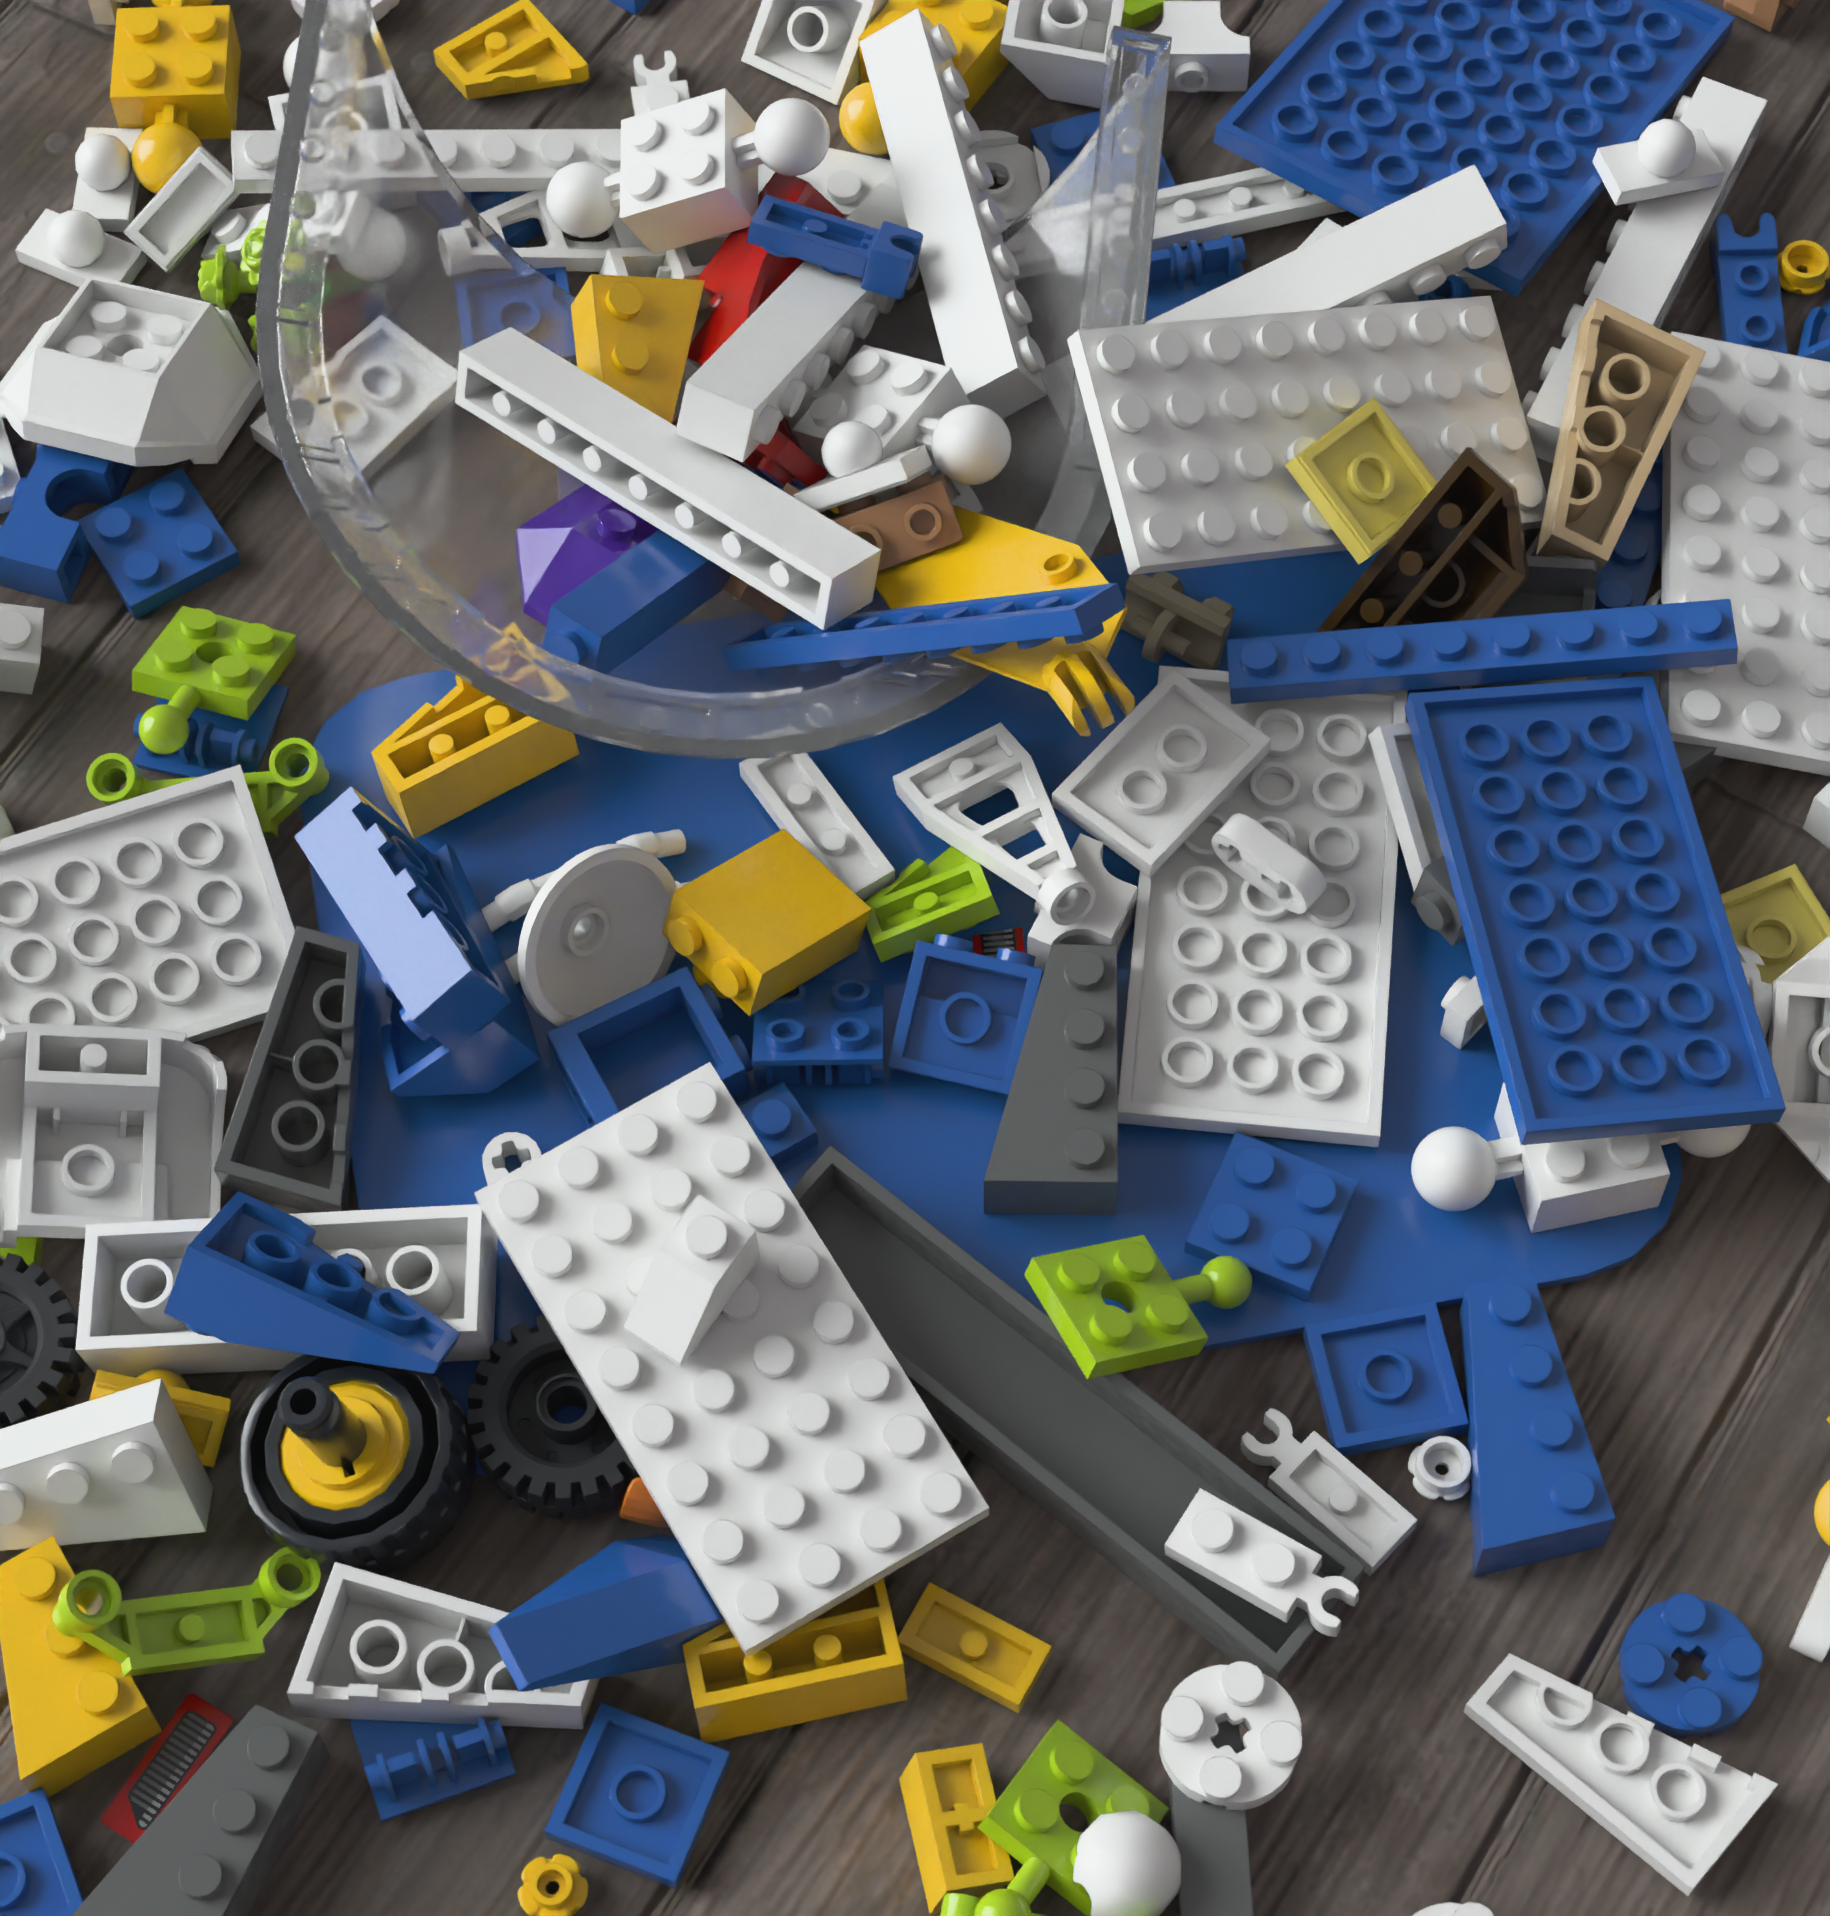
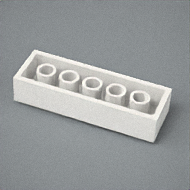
(430, 1253)

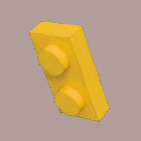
(974, 1647)

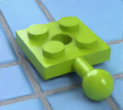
(176, 668)
(1129, 1271)
(1030, 1824)

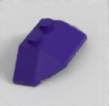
(572, 545)

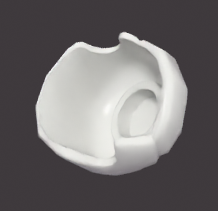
(1128, 1865)

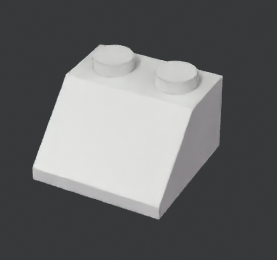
(811, 43)
(1061, 45)

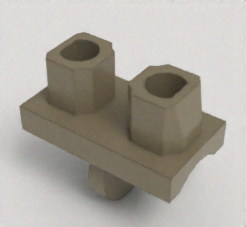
(1176, 622)

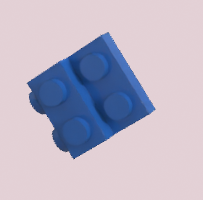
(965, 1014)

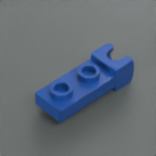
(838, 245)
(1748, 284)

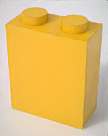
(765, 921)

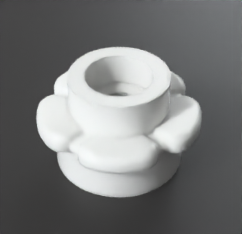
(1446, 1452)

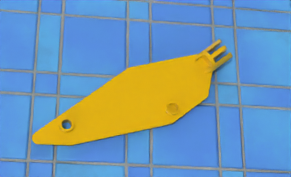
(1013, 560)

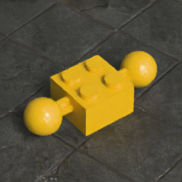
(977, 34)
(175, 81)

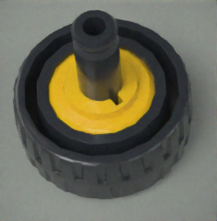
(356, 1462)

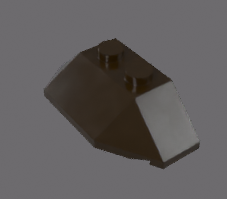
(1450, 558)

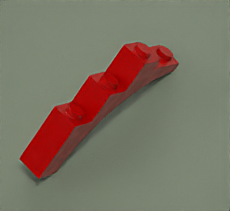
(739, 283)

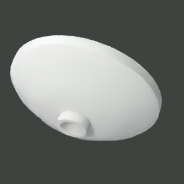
(596, 932)

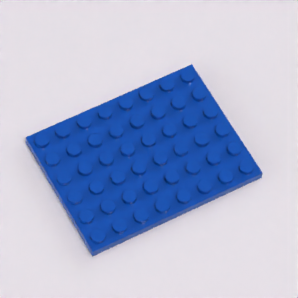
(1524, 89)

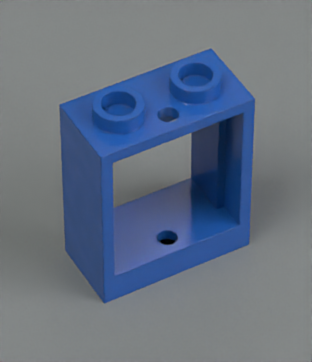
(629, 1013)

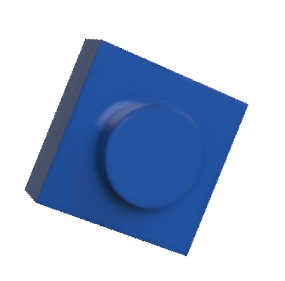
(779, 1123)

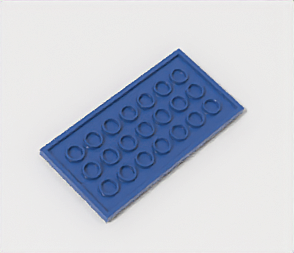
(1591, 911)

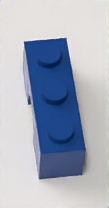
(37, 545)

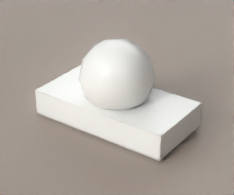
(1659, 164)
(106, 177)
(183, 209)
(76, 246)
(855, 461)

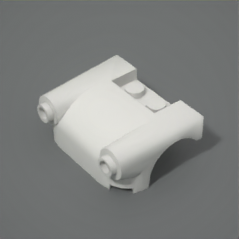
(105, 1128)

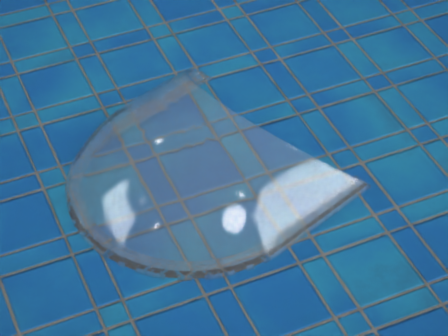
(390, 272)

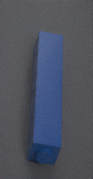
(633, 601)

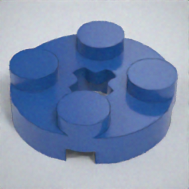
(1686, 1627)

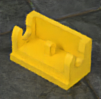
(945, 1802)

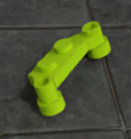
(272, 792)
(184, 1627)

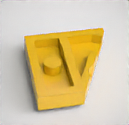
(510, 55)

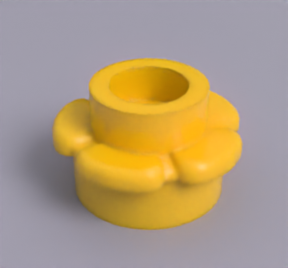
(1803, 257)
(541, 1872)

